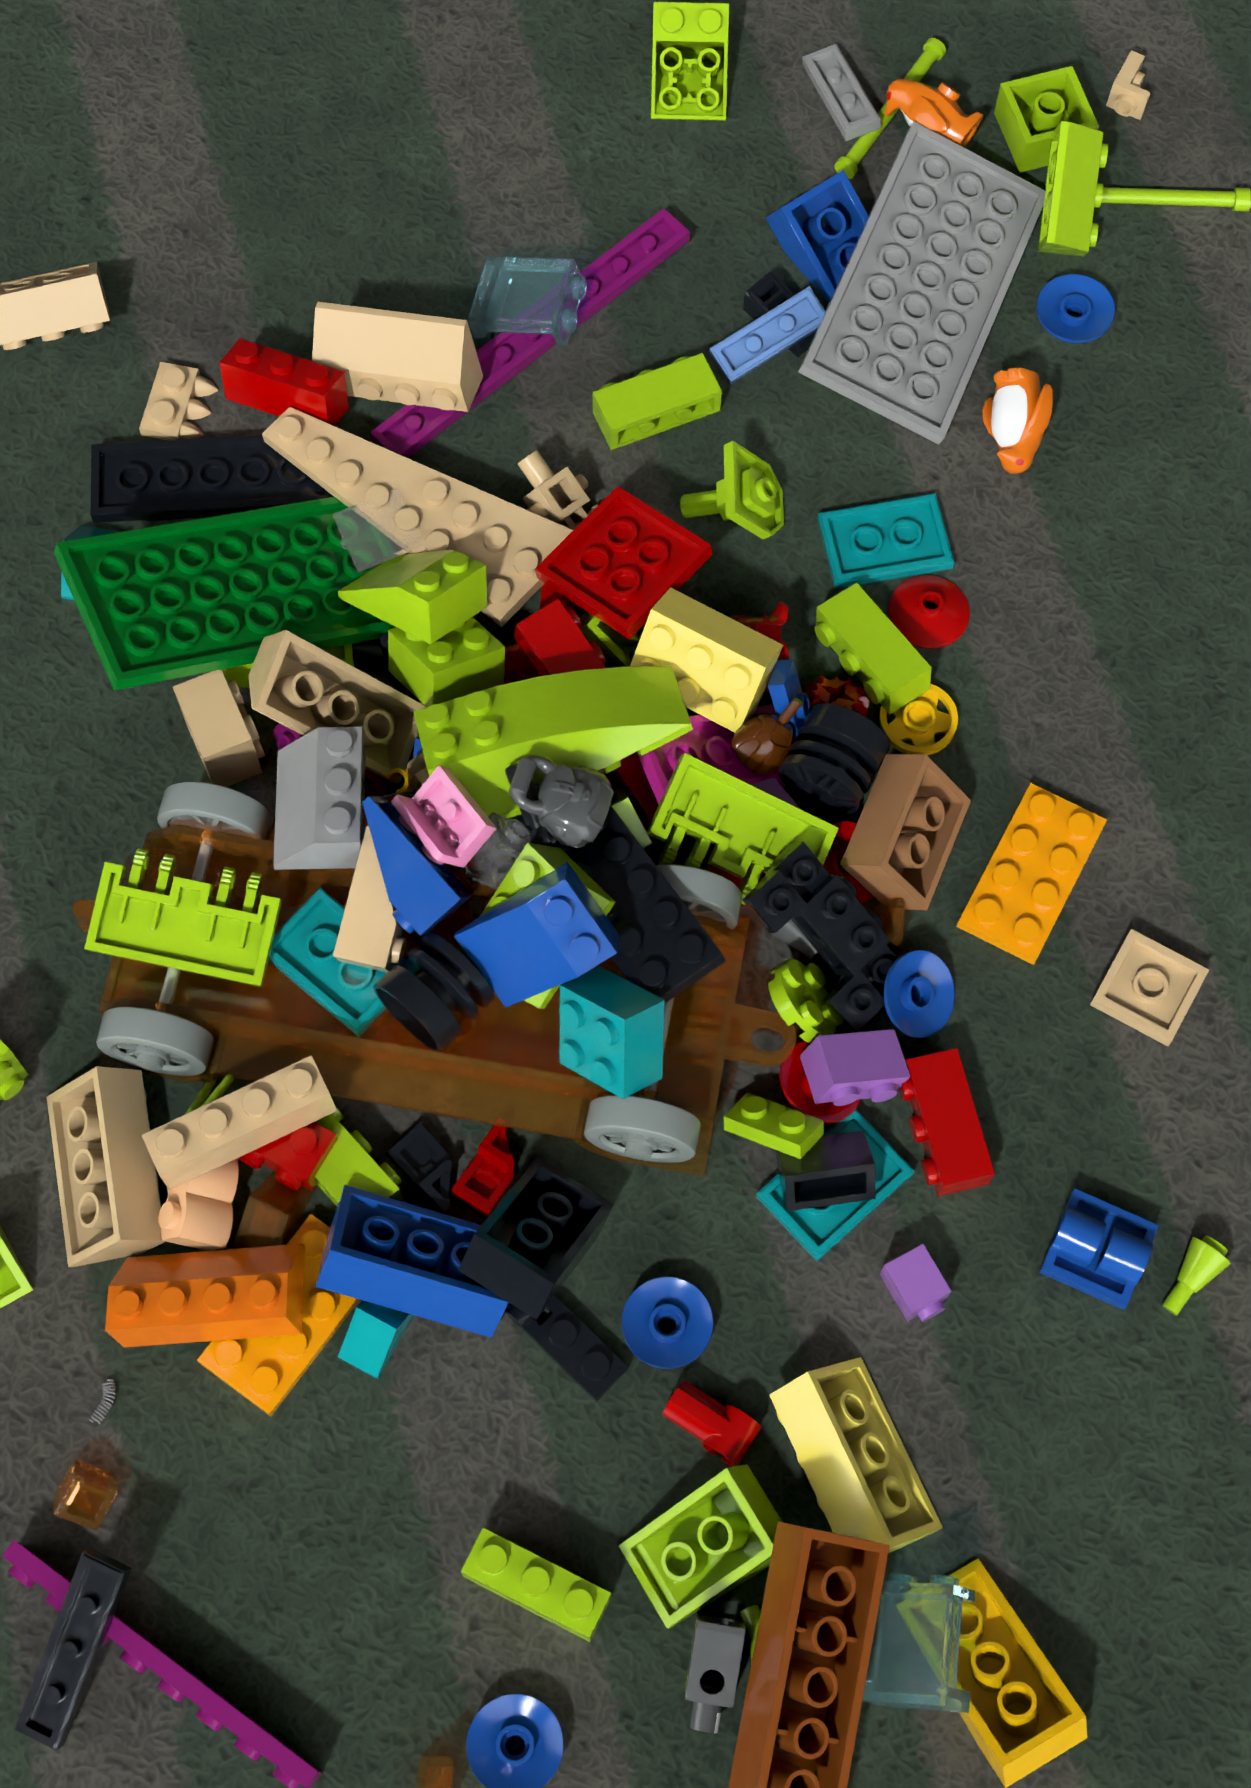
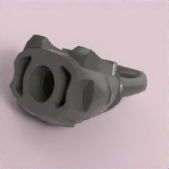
(569, 801)

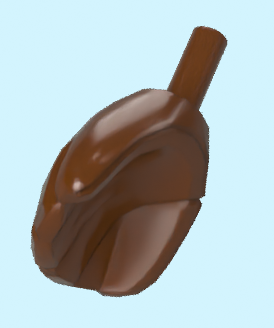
(765, 740)

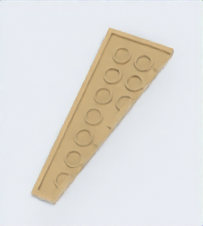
(442, 508)

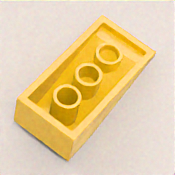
(1017, 1699)

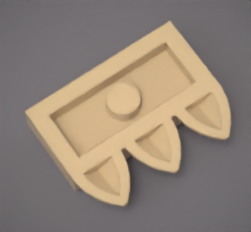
(174, 403)

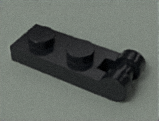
(573, 1348)

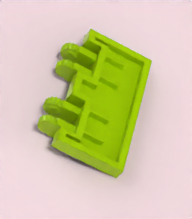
(735, 817)
(183, 927)

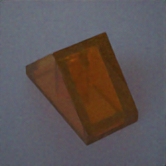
(271, 1214)

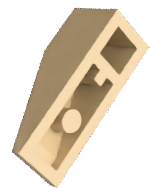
(368, 930)

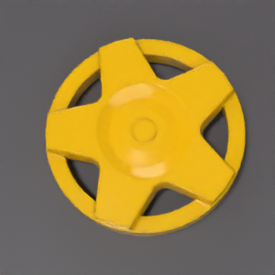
(920, 722)

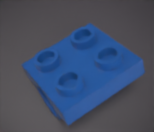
(1099, 1249)

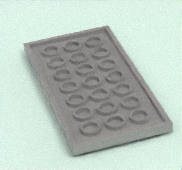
(924, 283)

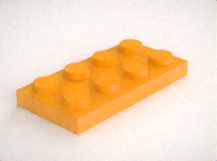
(1031, 873)
(270, 1367)

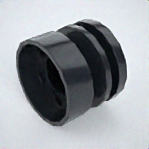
(834, 758)
(442, 984)

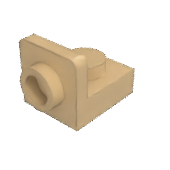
(1126, 95)

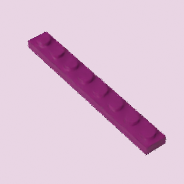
(176, 1679)

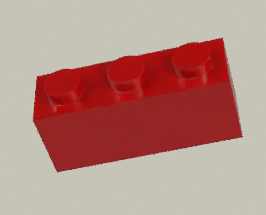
(279, 380)
(946, 1123)

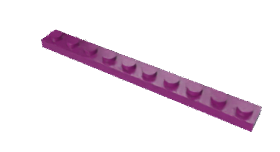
(512, 352)

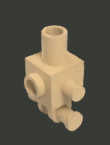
(557, 495)

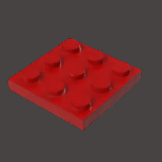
(623, 561)

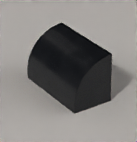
(830, 1173)

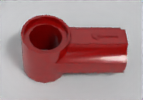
(717, 1426)

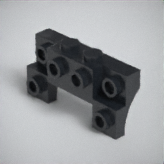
(833, 923)

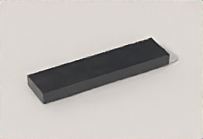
(73, 1648)

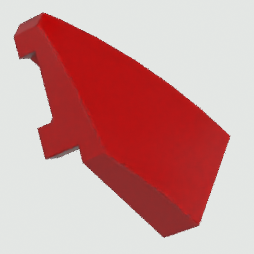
(488, 1174)

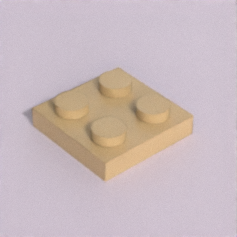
(1149, 987)

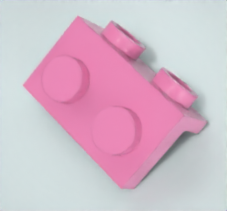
(445, 819)

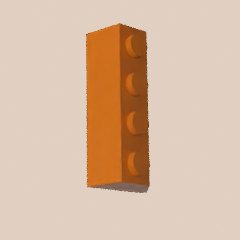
(207, 1296)

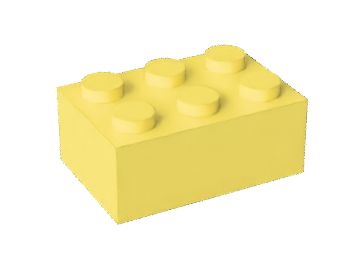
(714, 658)

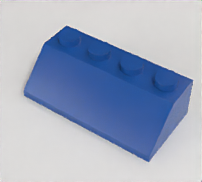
(406, 1262)

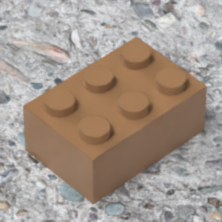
(906, 830)

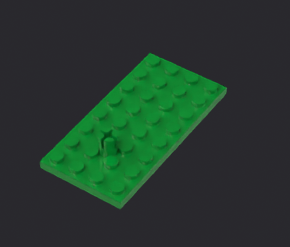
(212, 588)

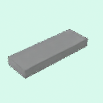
(841, 92)

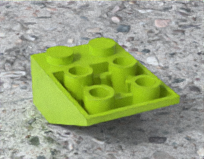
(689, 61)

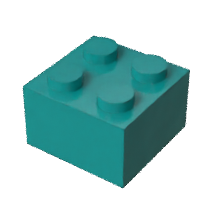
(611, 1032)

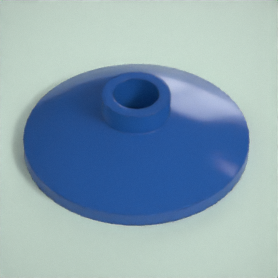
(1075, 295)
(919, 993)
(667, 1299)
(510, 1717)

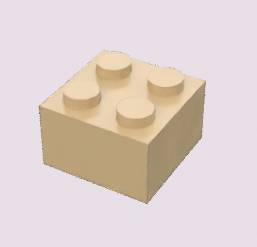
(220, 728)

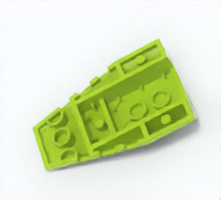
(565, 717)

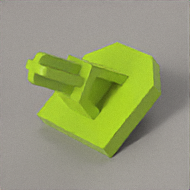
(745, 495)

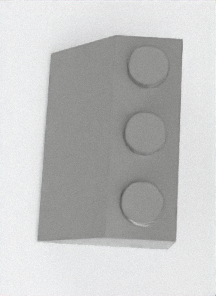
(320, 800)

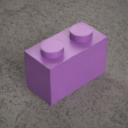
(855, 1067)

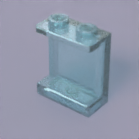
(527, 298)
(918, 1645)

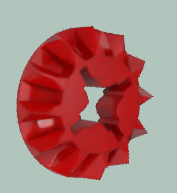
(848, 695)

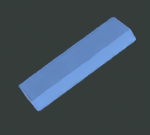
(768, 335)

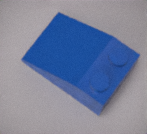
(821, 231)
(415, 885)
(539, 937)

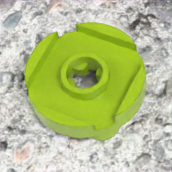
(800, 996)

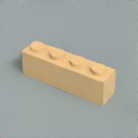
(239, 1123)

